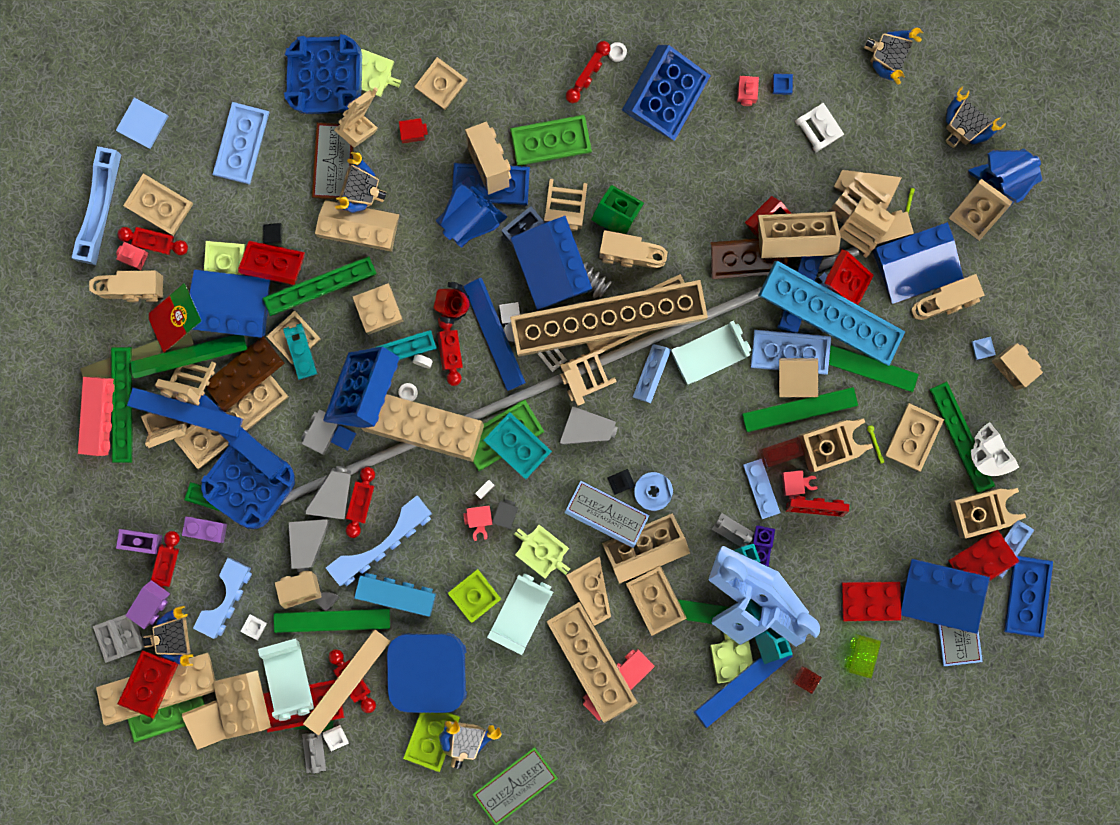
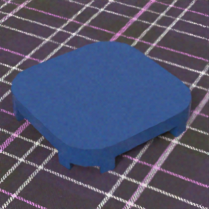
(323, 74)
(245, 491)
(426, 673)

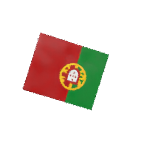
(174, 317)

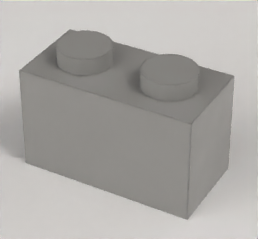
(320, 433)

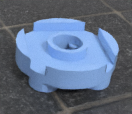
(662, 497)

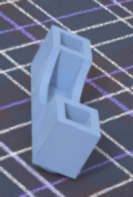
(234, 576)

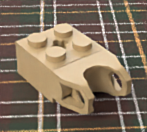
(630, 251)
(130, 286)
(950, 298)
(838, 442)
(991, 512)

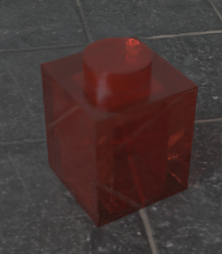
(807, 679)

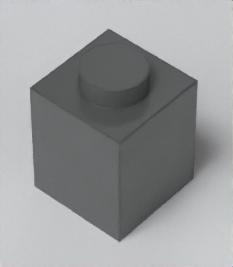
(505, 514)

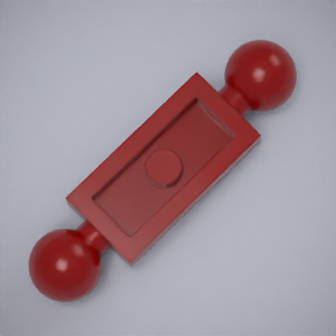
(602, 49)
(152, 241)
(450, 352)
(360, 502)
(166, 560)
(361, 690)

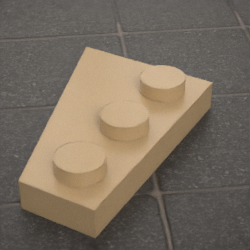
(881, 183)
(591, 590)

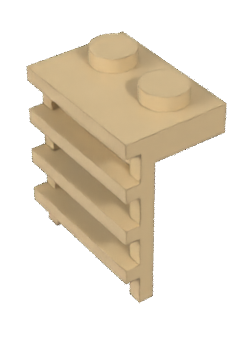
(355, 126)
(845, 205)
(574, 219)
(869, 219)
(574, 380)
(183, 392)
(161, 429)

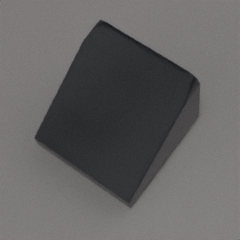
(272, 233)
(621, 481)

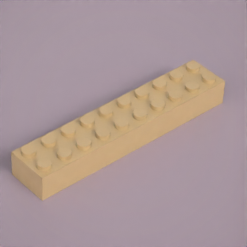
(609, 318)

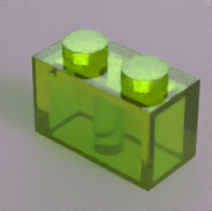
(862, 656)

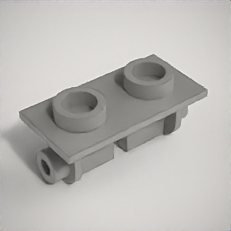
(733, 531)
(314, 752)

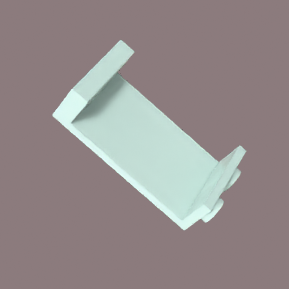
(711, 353)
(520, 613)
(287, 679)

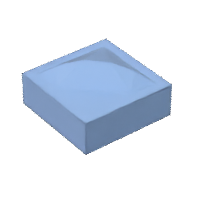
(983, 348)

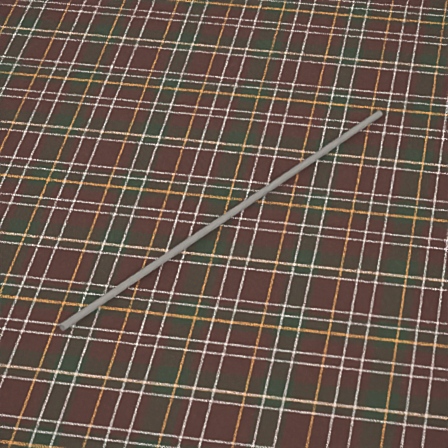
(557, 380)

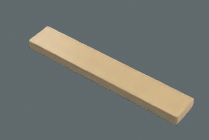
(346, 682)

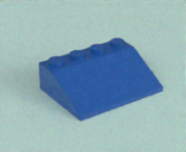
(666, 91)
(551, 263)
(919, 263)
(230, 303)
(362, 388)
(945, 596)

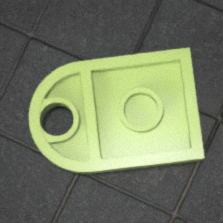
(223, 257)

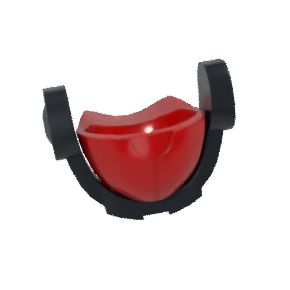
(452, 303)

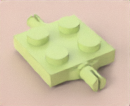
(377, 72)
(542, 551)
(730, 659)

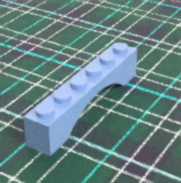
(103, 181)
(411, 515)

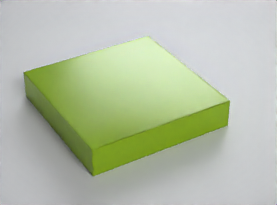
(474, 596)

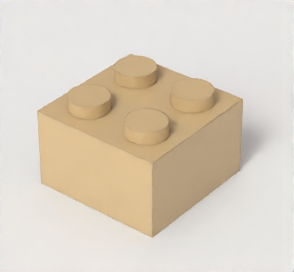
(378, 309)
(1017, 366)

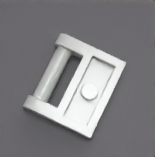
(824, 124)

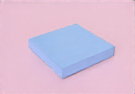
(142, 123)

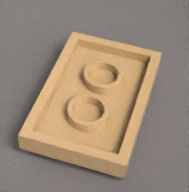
(158, 204)
(980, 209)
(914, 437)
(656, 601)

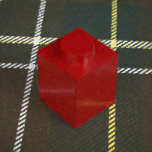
(412, 130)

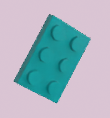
(517, 445)

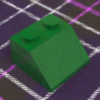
(617, 210)

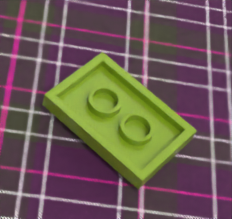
(425, 744)

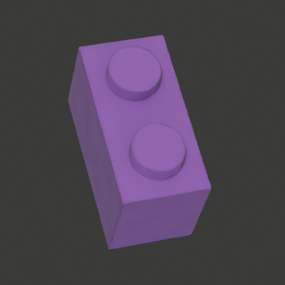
(204, 529)
(138, 541)
(148, 604)

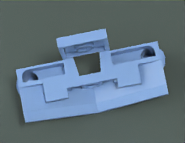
(781, 608)

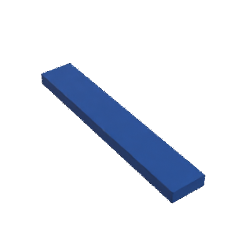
(494, 334)
(185, 412)
(248, 445)
(736, 690)

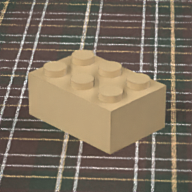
(488, 157)
(241, 704)

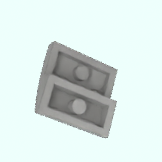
(110, 639)

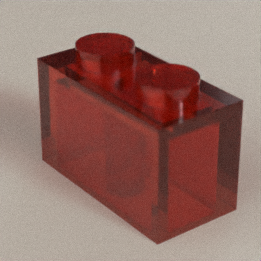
(781, 452)

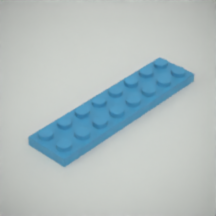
(831, 313)

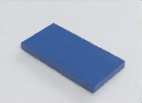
(514, 194)
(1028, 597)

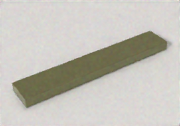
(103, 368)

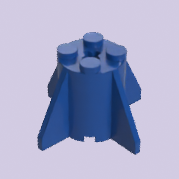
(1010, 172)
(469, 214)

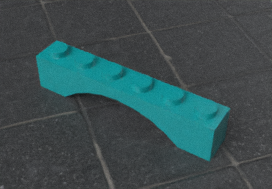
(770, 643)

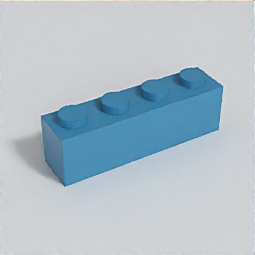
(394, 595)

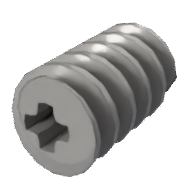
(597, 284)

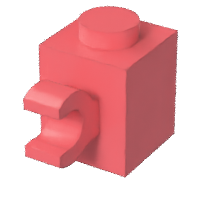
(747, 90)
(131, 255)
(795, 484)
(479, 518)

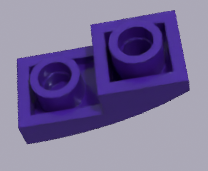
(763, 543)

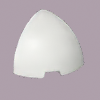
(990, 453)

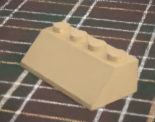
(362, 228)
(798, 235)
(657, 545)

